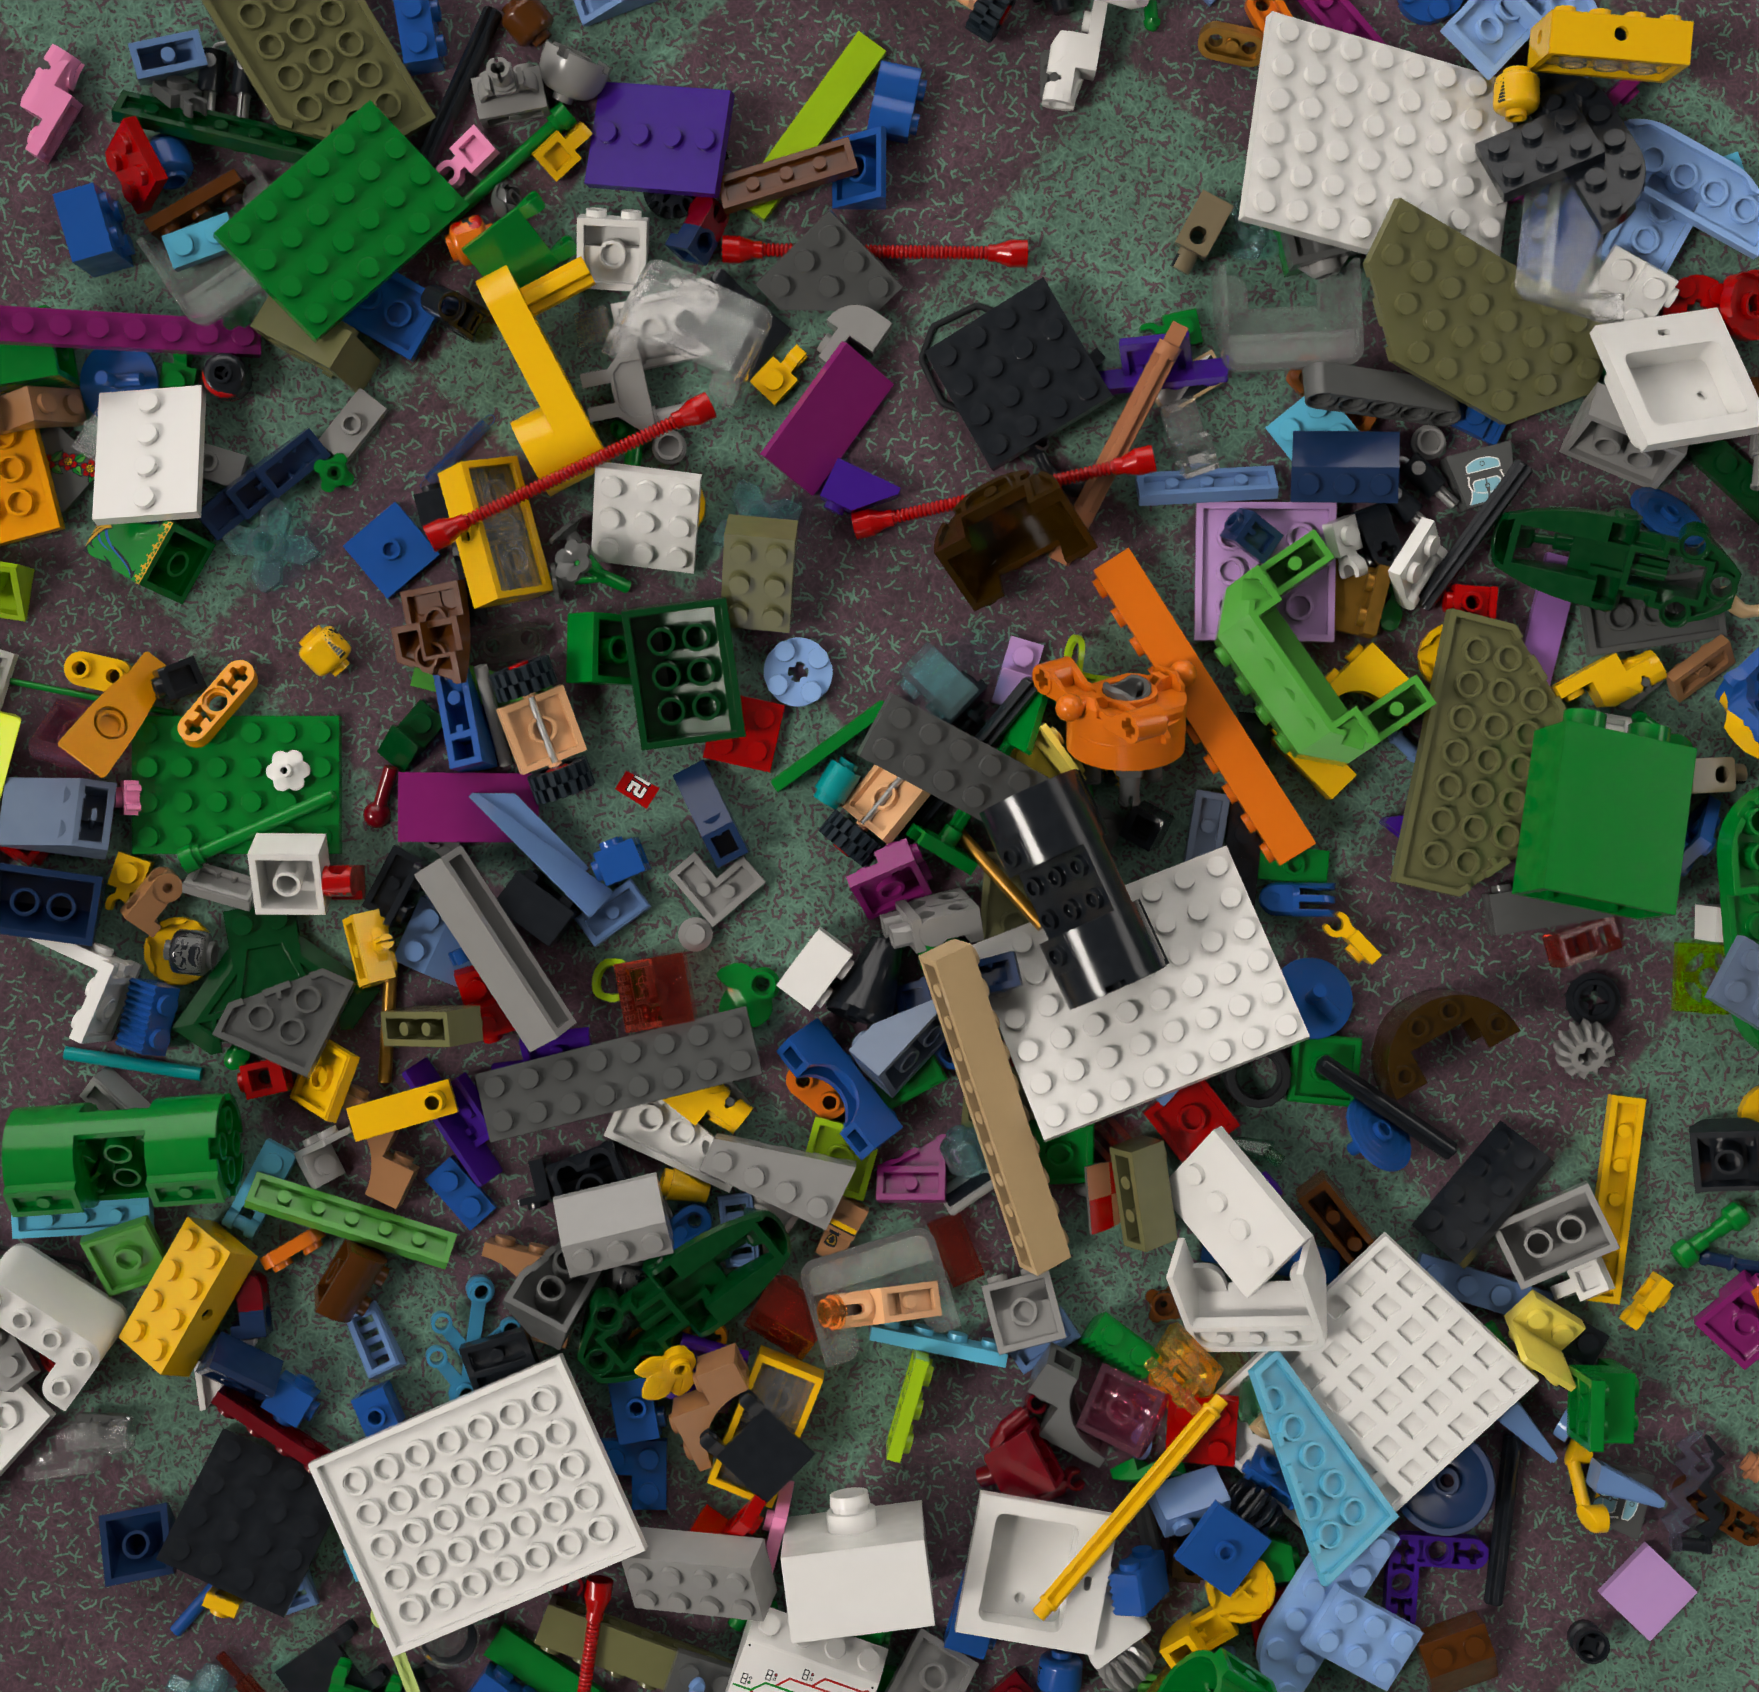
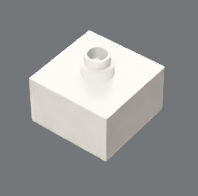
(856, 1569)

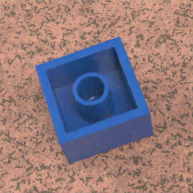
(94, 229)

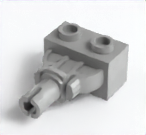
(509, 94)

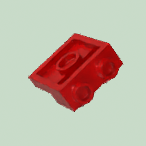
(475, 992)

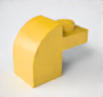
(1194, 1633)

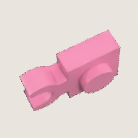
(472, 154)
(128, 797)

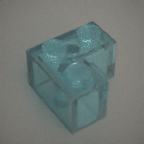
(937, 682)

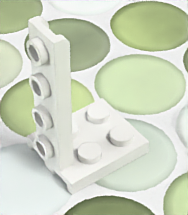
(104, 992)

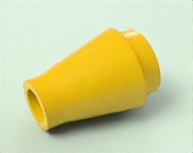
(683, 1187)

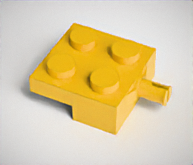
(370, 948)

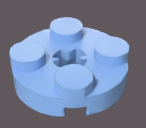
(786, 655)

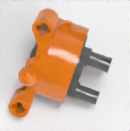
(1122, 721)

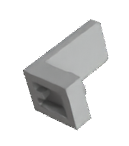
(319, 1158)

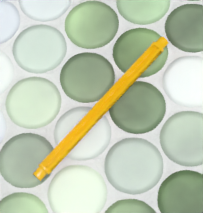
(1129, 1507)

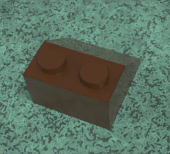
(1457, 1653)

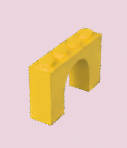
(1368, 674)

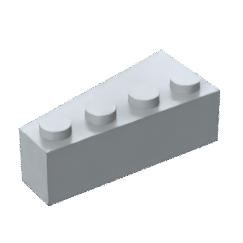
(784, 1177)

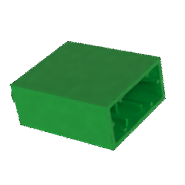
(1605, 817)

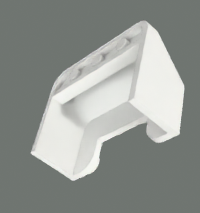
(58, 1318)

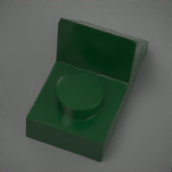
(411, 737)

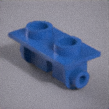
(1266, 1471)

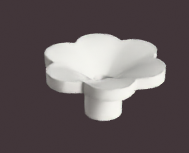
(296, 770)

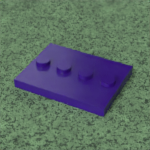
(660, 139)

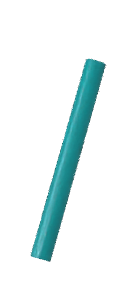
(133, 1063)

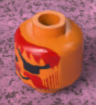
(462, 233)

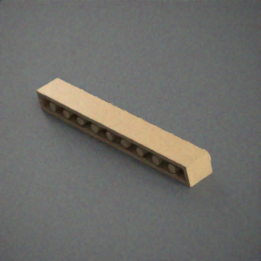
(995, 1105)

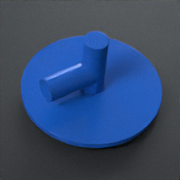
(116, 372)
(1664, 513)
(1320, 995)
(1377, 1138)

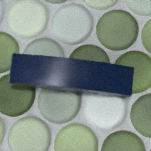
(262, 483)
(998, 971)

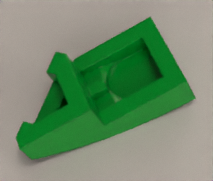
(1135, 1469)

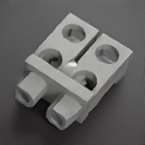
(933, 920)

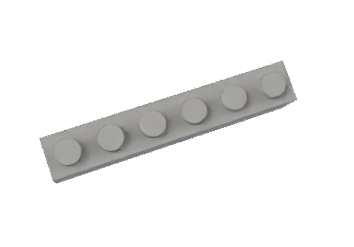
(495, 948)

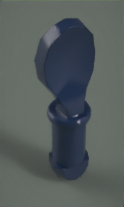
(1728, 1261)

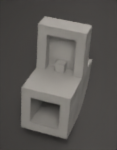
(857, 326)

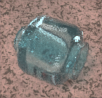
(963, 1152)

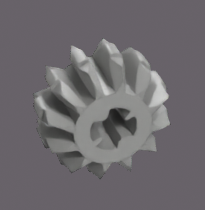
(1584, 1048)
(1128, 1667)

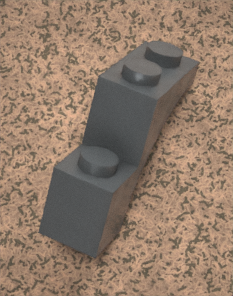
(1054, 1383)

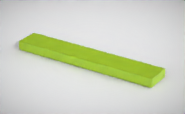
(826, 105)

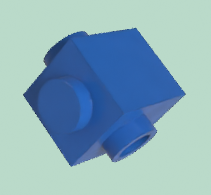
(293, 1400)
(377, 1408)

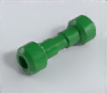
(1732, 1217)

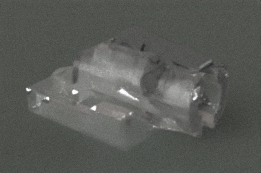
(84, 1446)

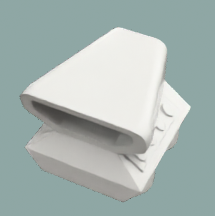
(1115, 1631)

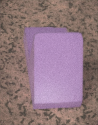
(1018, 663)

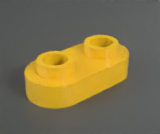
(97, 670)

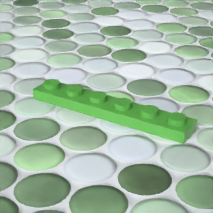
(350, 1220)

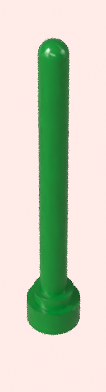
(559, 120)
(194, 856)

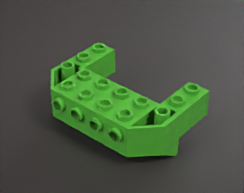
(1285, 678)

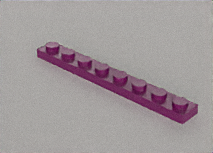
(123, 332)

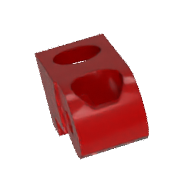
(344, 882)

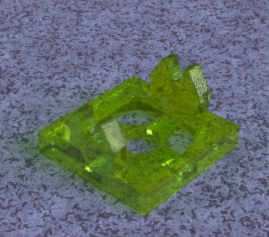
(1683, 954)

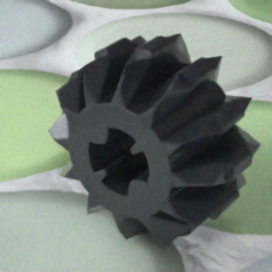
(1255, 1505)

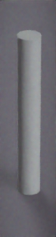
(490, 706)

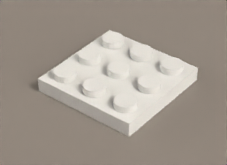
(646, 517)

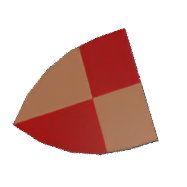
(1101, 1197)

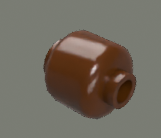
(527, 22)

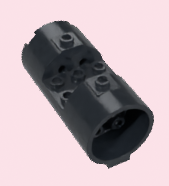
(1091, 924)

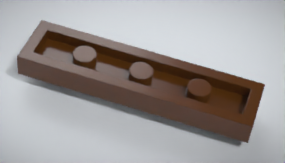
(787, 175)

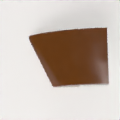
(435, 630)

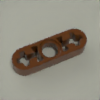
(1732, 1507)

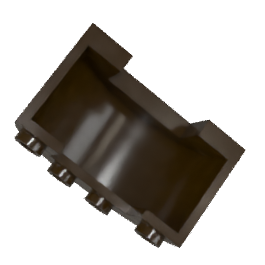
(1004, 528)
(1422, 1019)

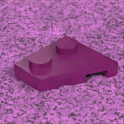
(914, 1176)

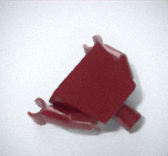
(1023, 1460)

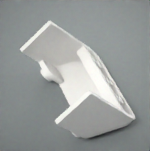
(1273, 1319)

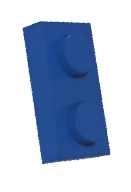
(461, 1193)

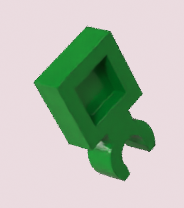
(1187, 318)

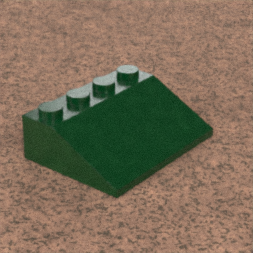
(683, 673)

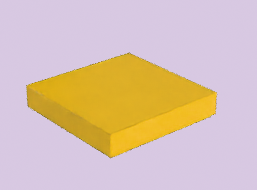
(328, 1083)

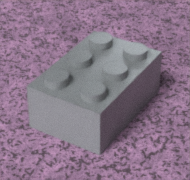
(1555, 1235)

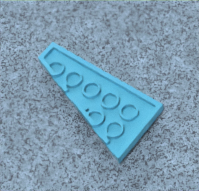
(1328, 1485)

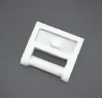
(1416, 563)

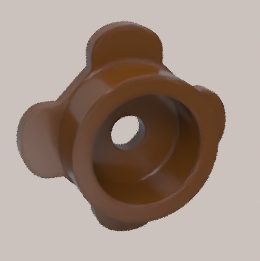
(1158, 1312)

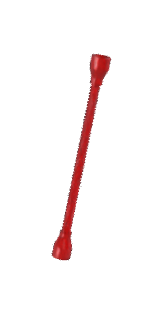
(1010, 253)
(694, 412)
(871, 522)
(597, 1597)

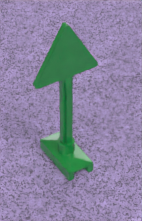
(1020, 735)

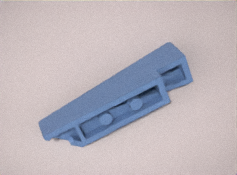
(544, 849)

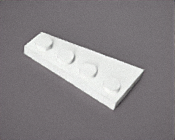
(665, 1136)

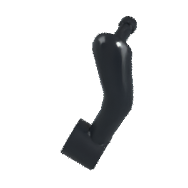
(1045, 465)

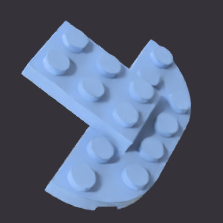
(1496, 29)
(1683, 190)
(1335, 1625)

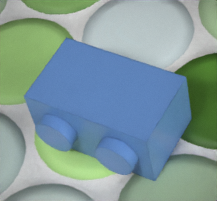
(1186, 1498)

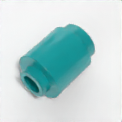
(837, 782)

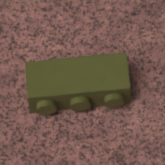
(432, 1025)
(1143, 1193)

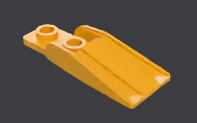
(113, 718)

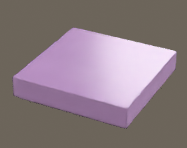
(1647, 1591)

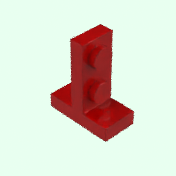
(742, 1523)

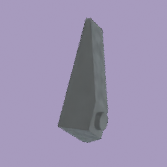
(548, 1299)

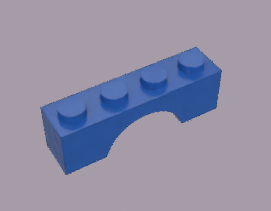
(818, 1055)

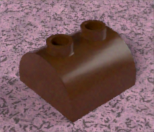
(348, 1280)

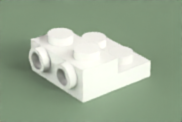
(613, 247)
(1642, 283)

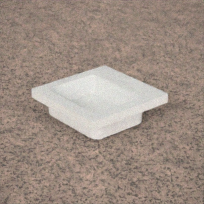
(1677, 379)
(1014, 1559)

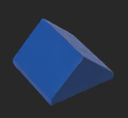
(868, 187)

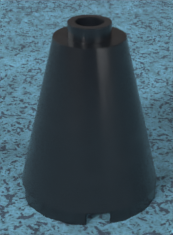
(871, 984)

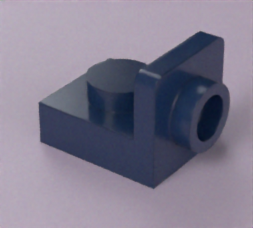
(1251, 534)

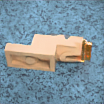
(880, 1305)

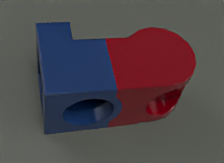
(699, 231)
(253, 1308)

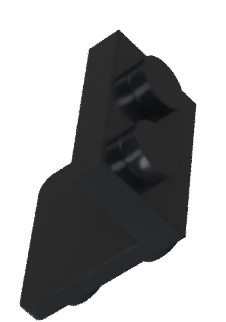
(396, 887)

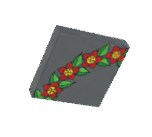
(70, 470)

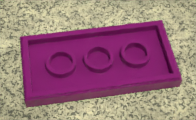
(827, 418)
(440, 810)

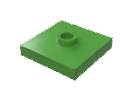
(124, 1254)

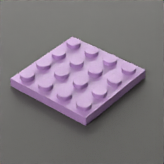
(1219, 563)

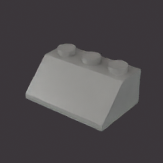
(1602, 441)
(613, 1225)

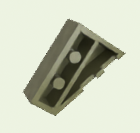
(336, 353)

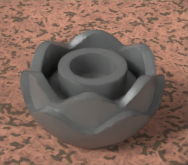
(505, 198)

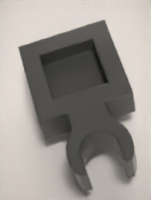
(180, 93)

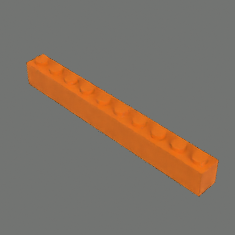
(1207, 712)

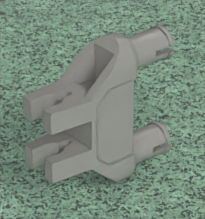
(629, 389)

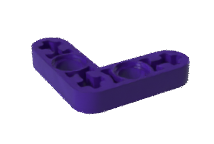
(1419, 1556)

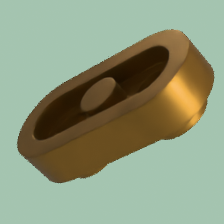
(1231, 46)

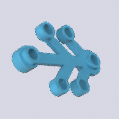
(455, 1379)

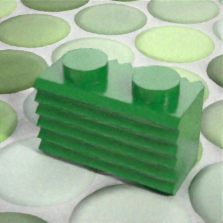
(1117, 1345)

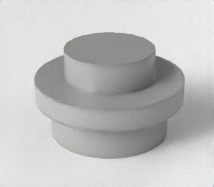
(1428, 442)
(669, 448)
(695, 934)

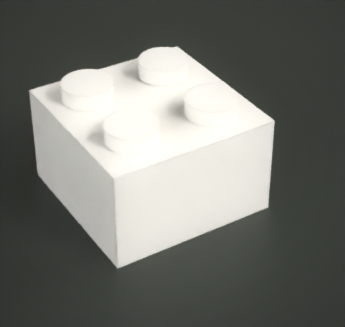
(288, 873)
(816, 968)

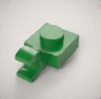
(179, 372)

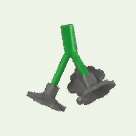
(576, 560)

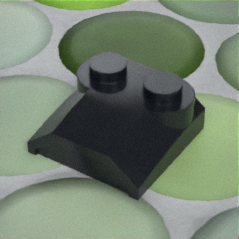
(1725, 1154)

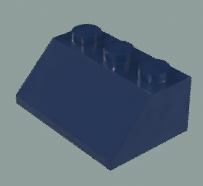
(1345, 466)
(50, 904)

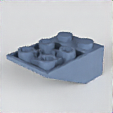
(57, 815)

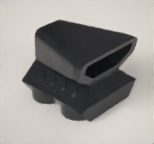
(589, 1169)

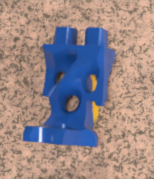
(1741, 702)

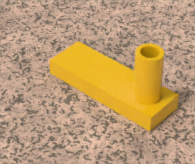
(402, 1110)

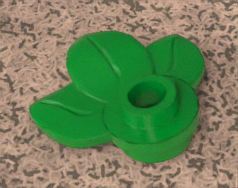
(744, 991)

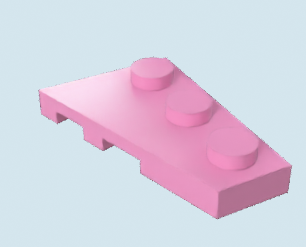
(776, 1521)

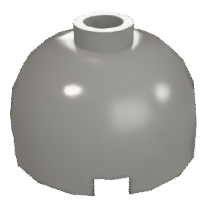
(571, 73)

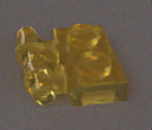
(1190, 1362)

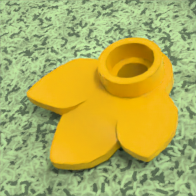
(667, 1373)

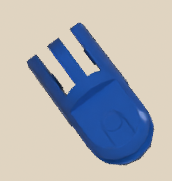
(1286, 899)

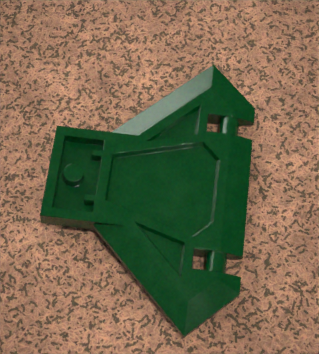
(259, 956)

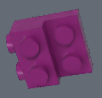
(896, 877)
(1734, 1319)

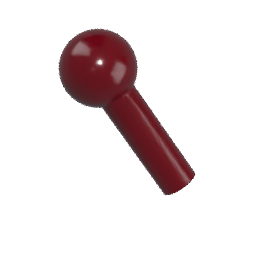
(377, 813)

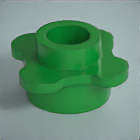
(338, 463)

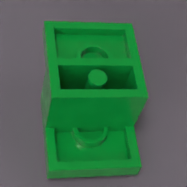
(1602, 1405)

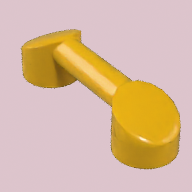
(1594, 1516)

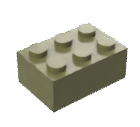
(759, 572)

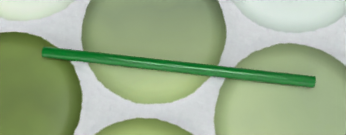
(78, 694)

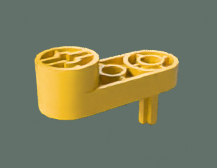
(559, 428)

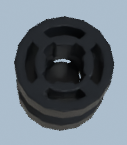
(1593, 1648)

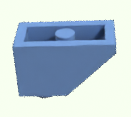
(167, 56)

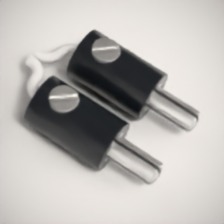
(212, 80)
(1427, 480)

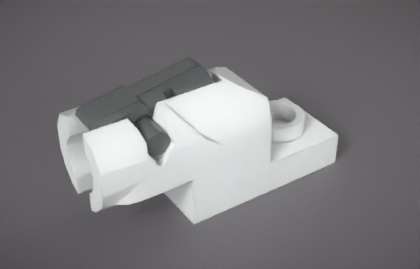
(1070, 60)

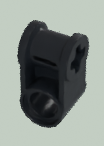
(458, 313)
(1377, 533)

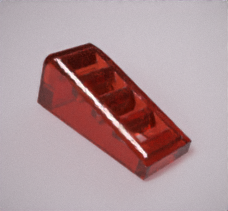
(1561, 948)

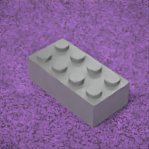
(702, 1574)

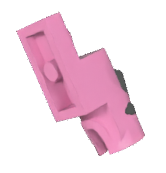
(49, 100)

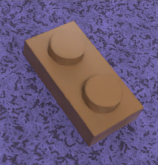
(1700, 668)

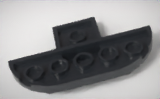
(1572, 137)

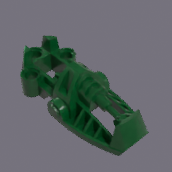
(1604, 554)
(681, 1293)

